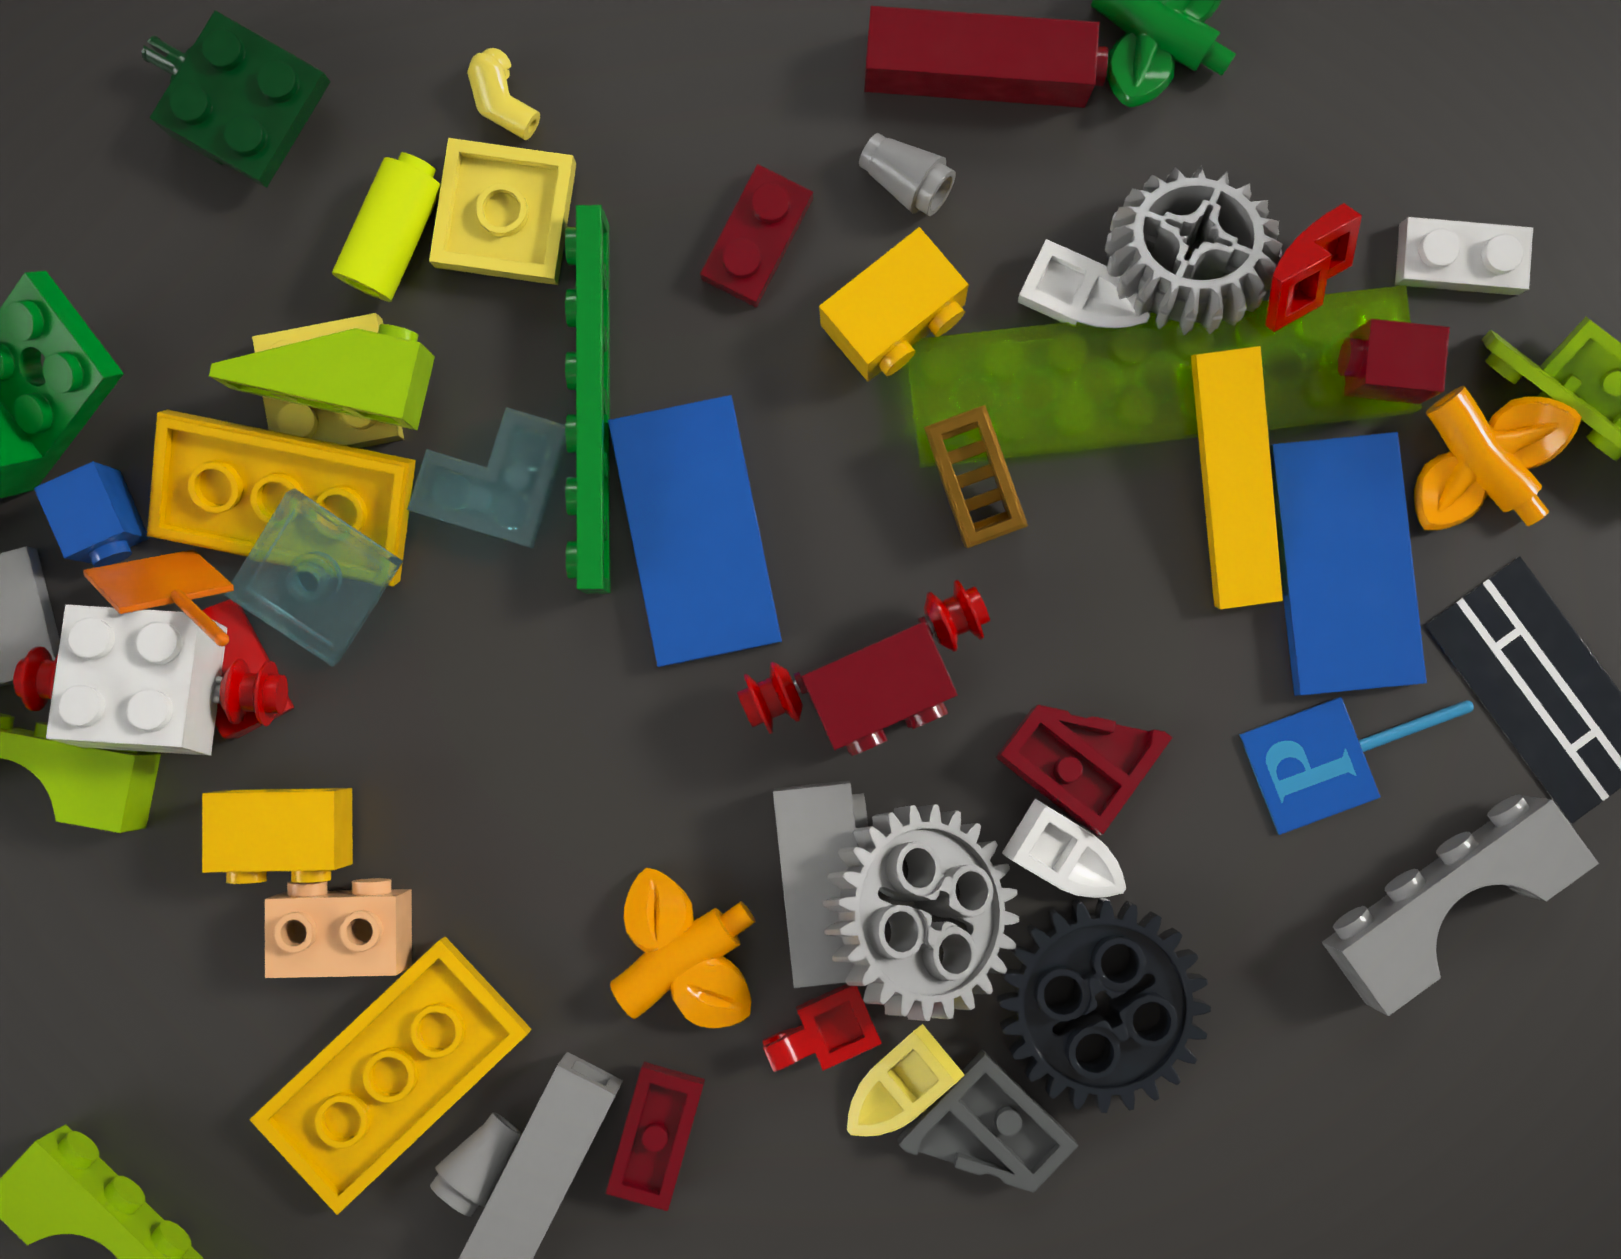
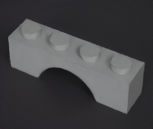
(1392, 944)

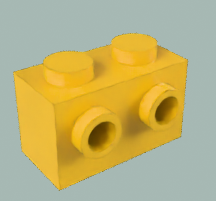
(894, 305)
(277, 831)

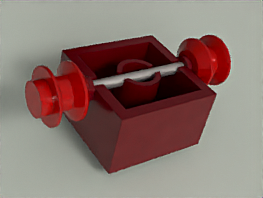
(877, 684)

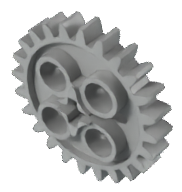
(908, 970)

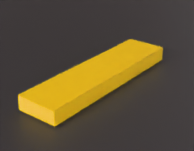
(1237, 477)

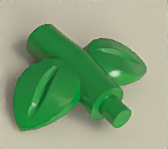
(1156, 37)

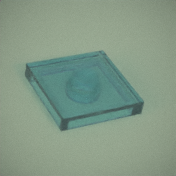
(313, 577)

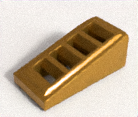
(993, 526)

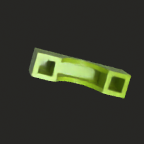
(85, 785)
(70, 1190)

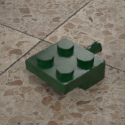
(235, 97)

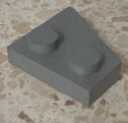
(991, 1129)

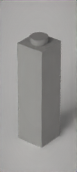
(543, 1162)

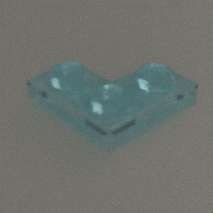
(505, 496)

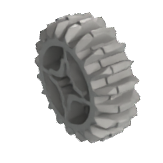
(1225, 272)

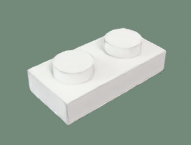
(1464, 256)

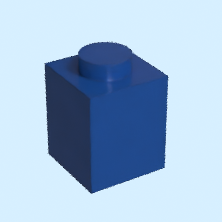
(92, 514)

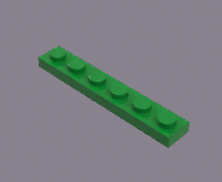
(589, 374)

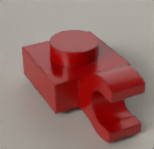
(833, 1028)

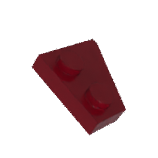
(1082, 762)

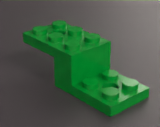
(49, 404)

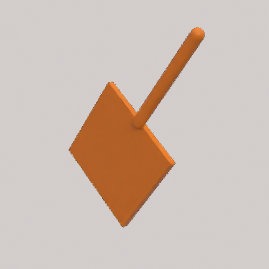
(161, 582)

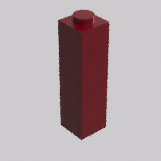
(983, 57)

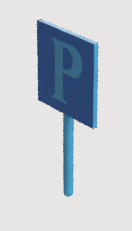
(1317, 765)

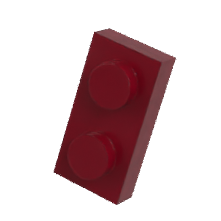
(757, 235)
(655, 1136)

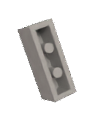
(811, 829)

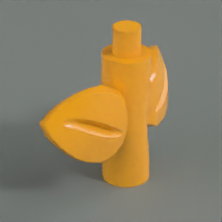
(1490, 457)
(682, 955)

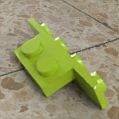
(1579, 373)

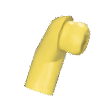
(489, 85)

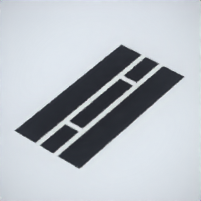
(1538, 685)

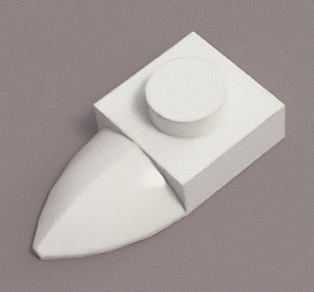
(1077, 290)
(1064, 854)

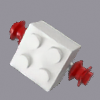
(142, 683)

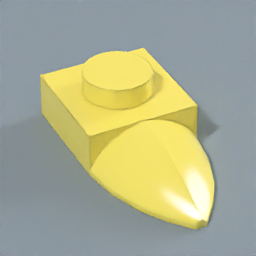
(902, 1085)

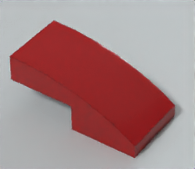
(1309, 262)

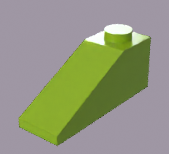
(343, 372)

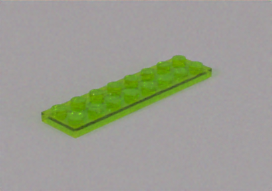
(1134, 384)

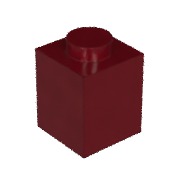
(1394, 361)

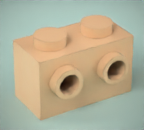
(338, 931)

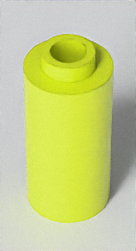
(388, 226)

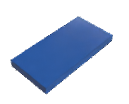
(694, 531)
(1346, 564)

